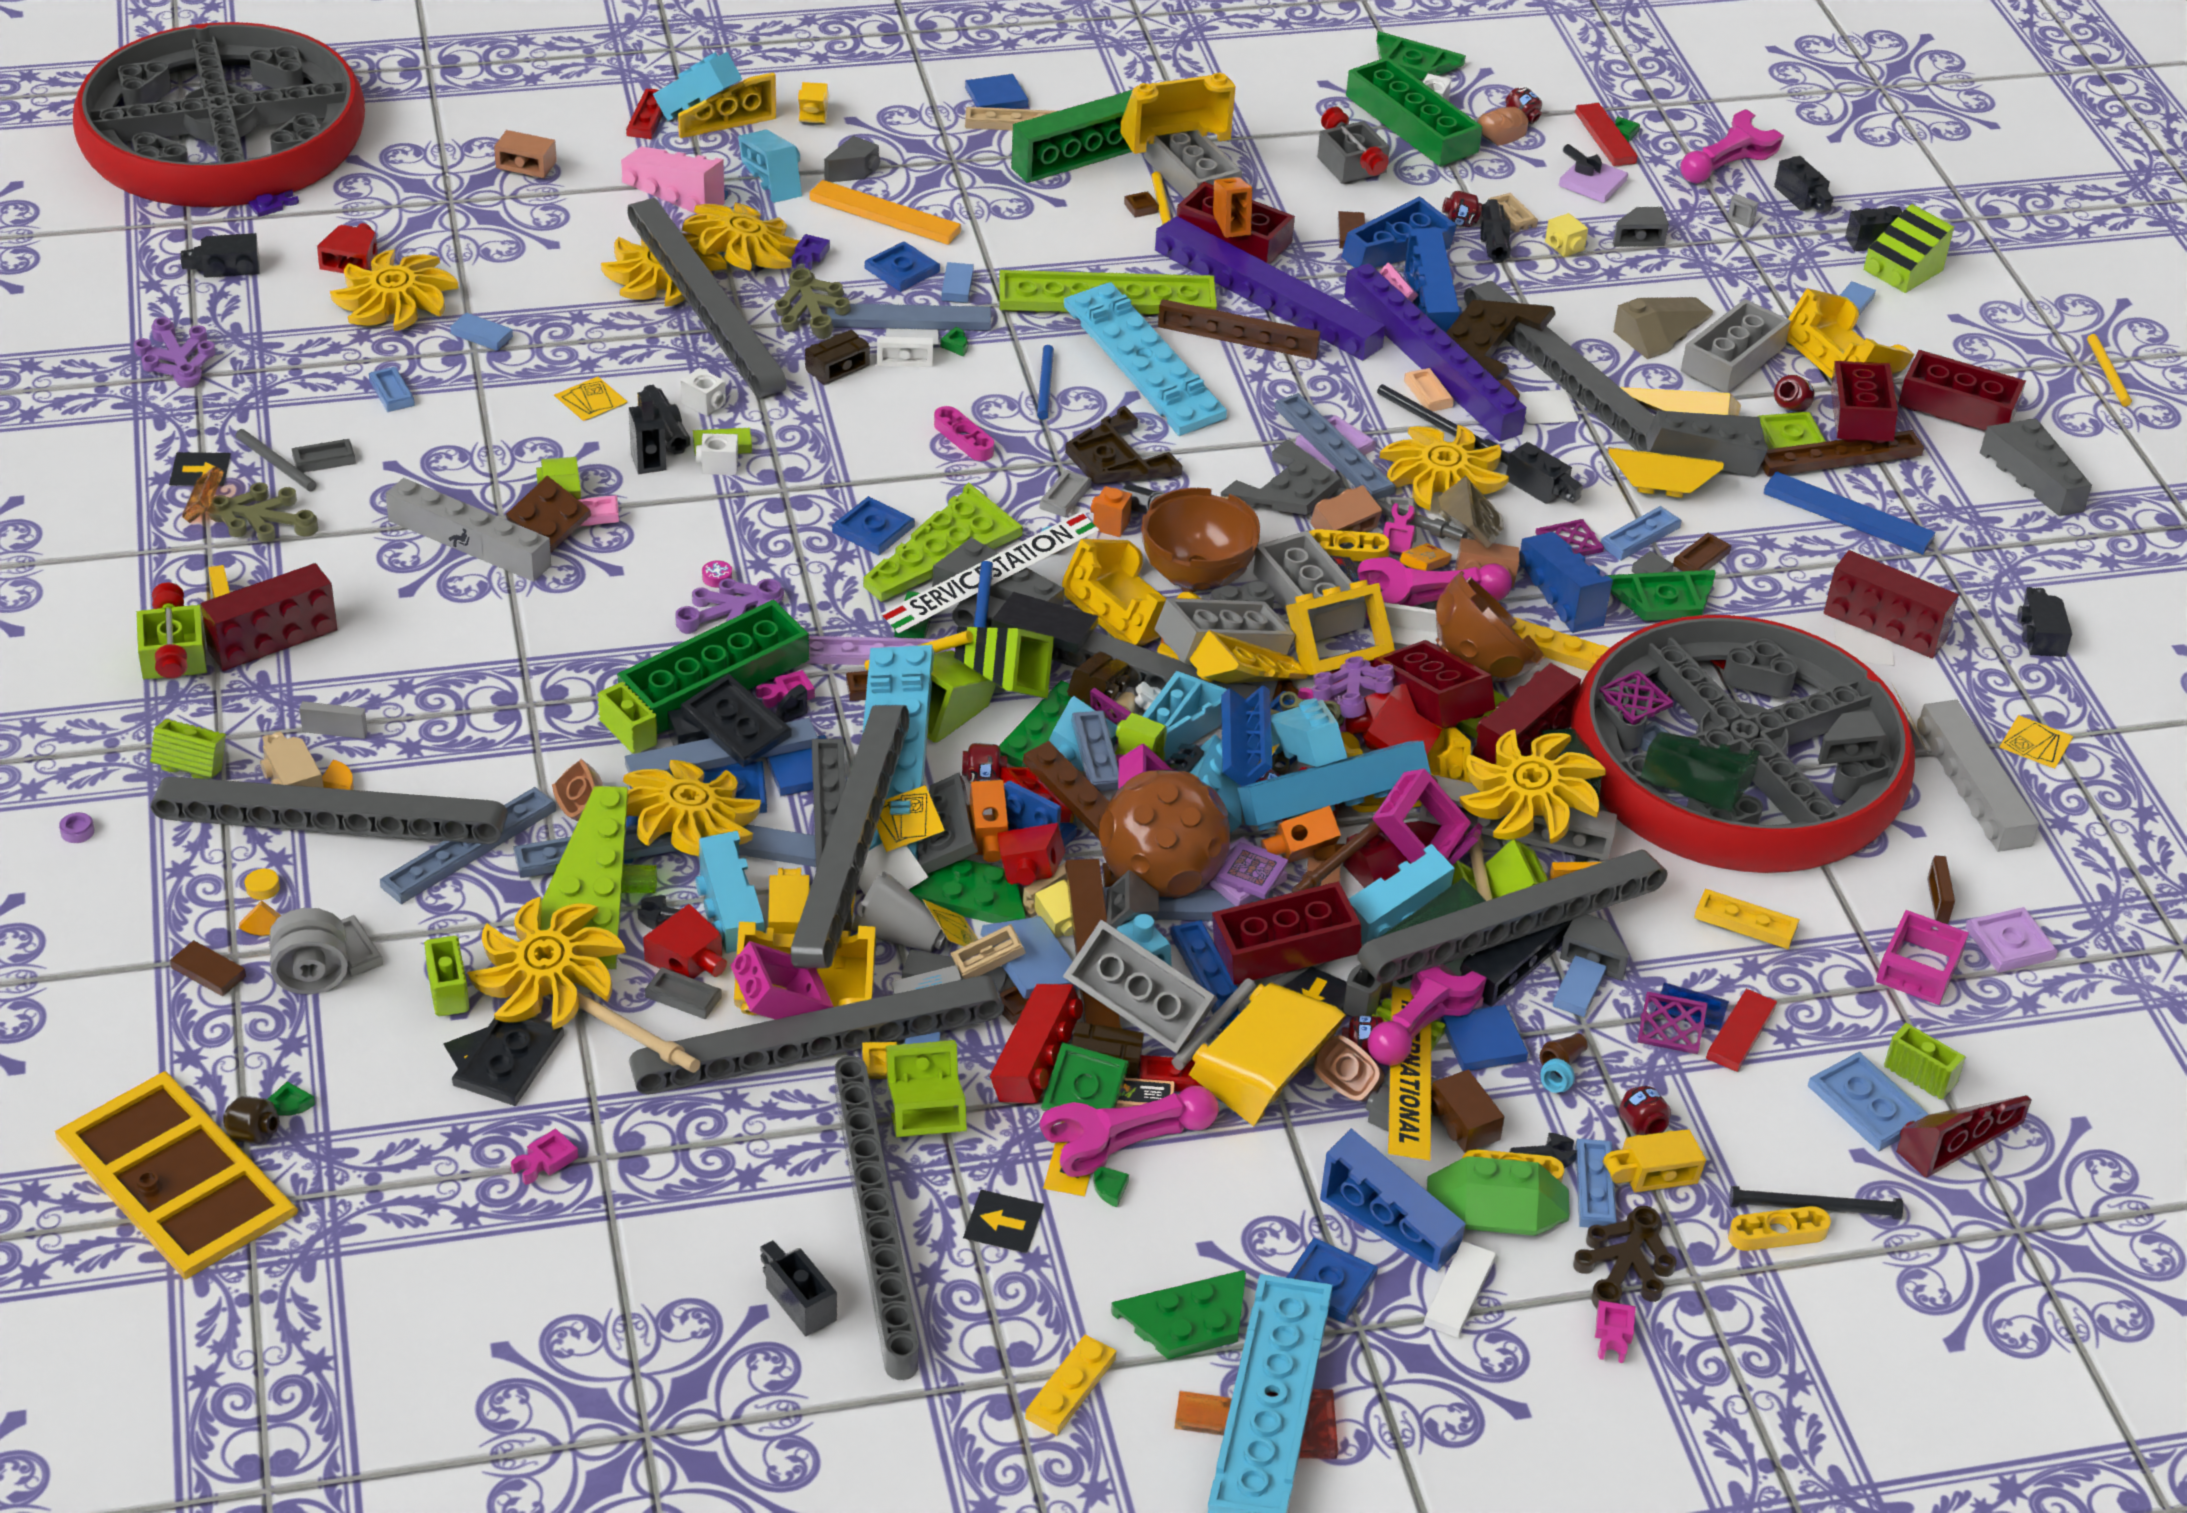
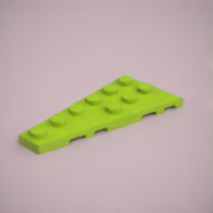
(964, 518)
(593, 864)

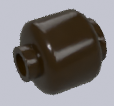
(251, 1120)

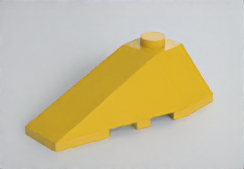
(736, 106)
(1686, 401)
(1238, 661)

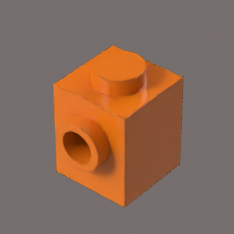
(1112, 511)

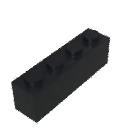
(1513, 960)

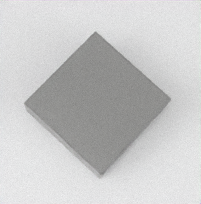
(1742, 210)

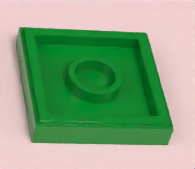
(1085, 1079)

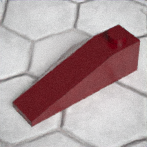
(1380, 855)
(1952, 1134)

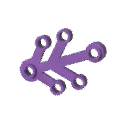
(184, 373)
(689, 618)
(1353, 678)

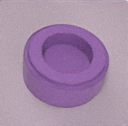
(76, 827)

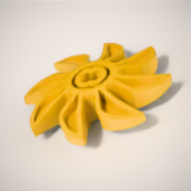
(741, 236)
(644, 274)
(394, 290)
(1438, 465)
(1532, 786)
(687, 805)
(546, 962)

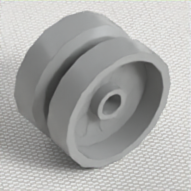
(308, 951)

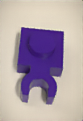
(269, 204)
(810, 250)

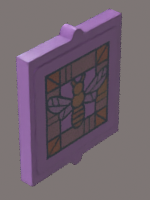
(1251, 870)

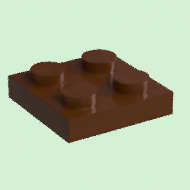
(550, 512)

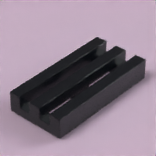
(1190, 756)

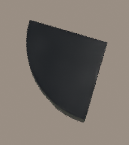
(793, 704)

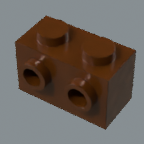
(1466, 1111)

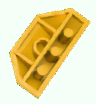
(1664, 471)

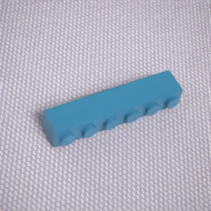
(1330, 784)

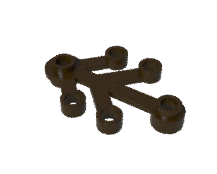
(1641, 1226)

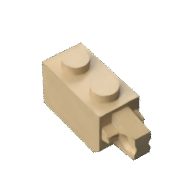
(289, 762)

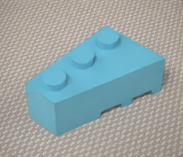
(726, 887)

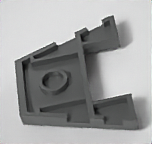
(1295, 488)

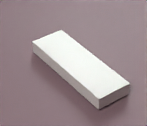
(1459, 1289)

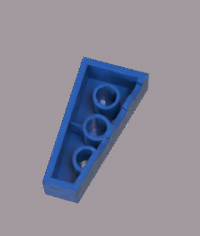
(1387, 235)
(1430, 276)
(1566, 581)
(1389, 1202)

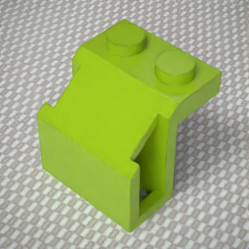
(1507, 871)
(925, 1088)

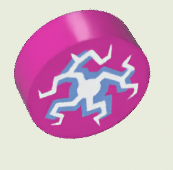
(716, 571)

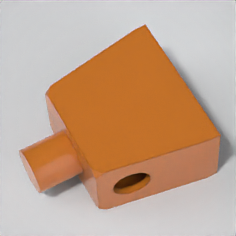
(1231, 201)
(986, 827)
(1310, 829)

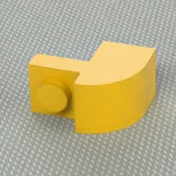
(813, 102)

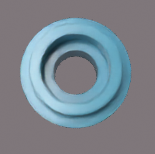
(1552, 1081)

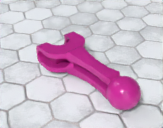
(1741, 142)
(1416, 586)
(1434, 997)
(1103, 1131)

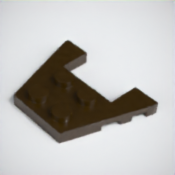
(1488, 323)
(1109, 458)

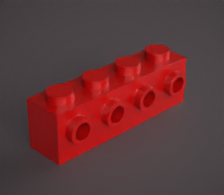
(1035, 1043)

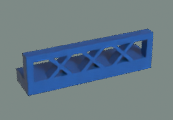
(1246, 735)

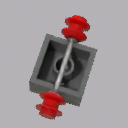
(1351, 149)

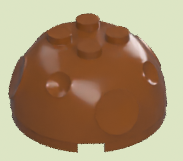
(1200, 538)
(1481, 631)
(1166, 832)

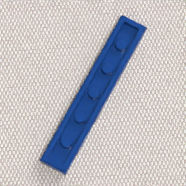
(1849, 513)
(1204, 963)

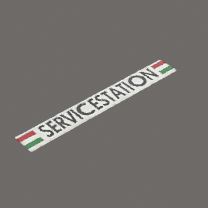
(1004, 565)

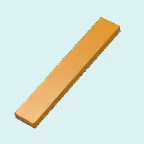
(885, 212)

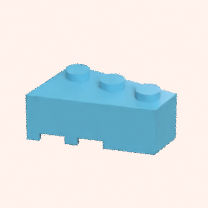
(697, 84)
(773, 162)
(1187, 709)
(1308, 733)
(1210, 772)
(1391, 901)

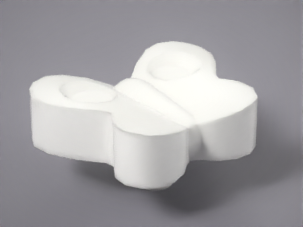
(1146, 695)

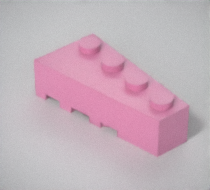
(675, 177)

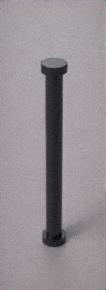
(1826, 1203)

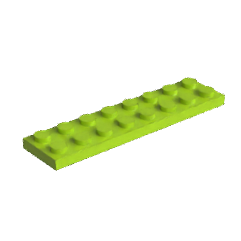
(1047, 289)

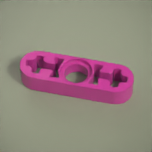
(976, 445)

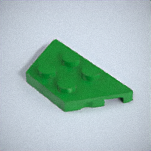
(1417, 57)
(1664, 593)
(972, 891)
(1187, 1315)

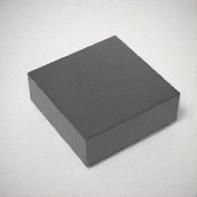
(1652, 564)

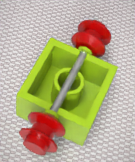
(170, 635)

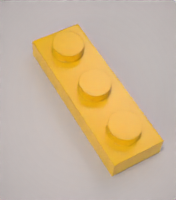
(1746, 918)
(1070, 1384)

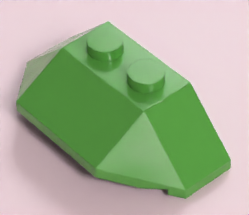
(1501, 1195)

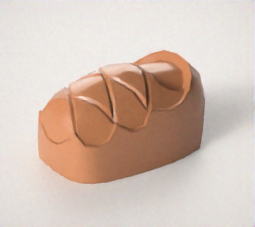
(1504, 125)
(575, 788)
(1348, 1068)

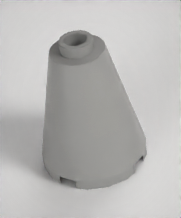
(899, 916)

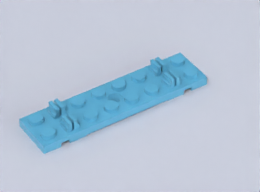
(1145, 358)
(903, 678)
(1264, 1431)

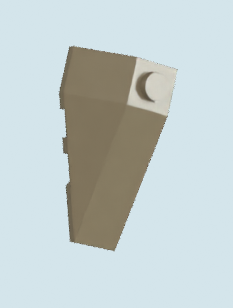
(1657, 323)
(1471, 512)

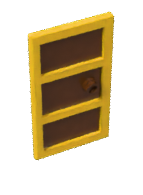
(175, 1174)

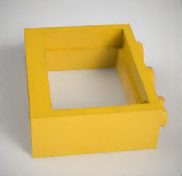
(1304, 637)

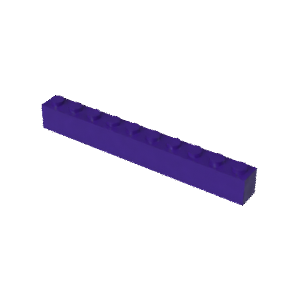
(1270, 288)
(1433, 349)

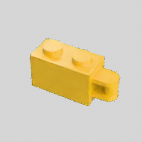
(787, 899)
(1657, 1161)

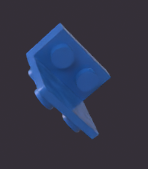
(1030, 810)

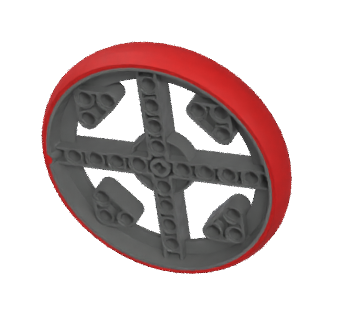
(218, 113)
(1763, 660)

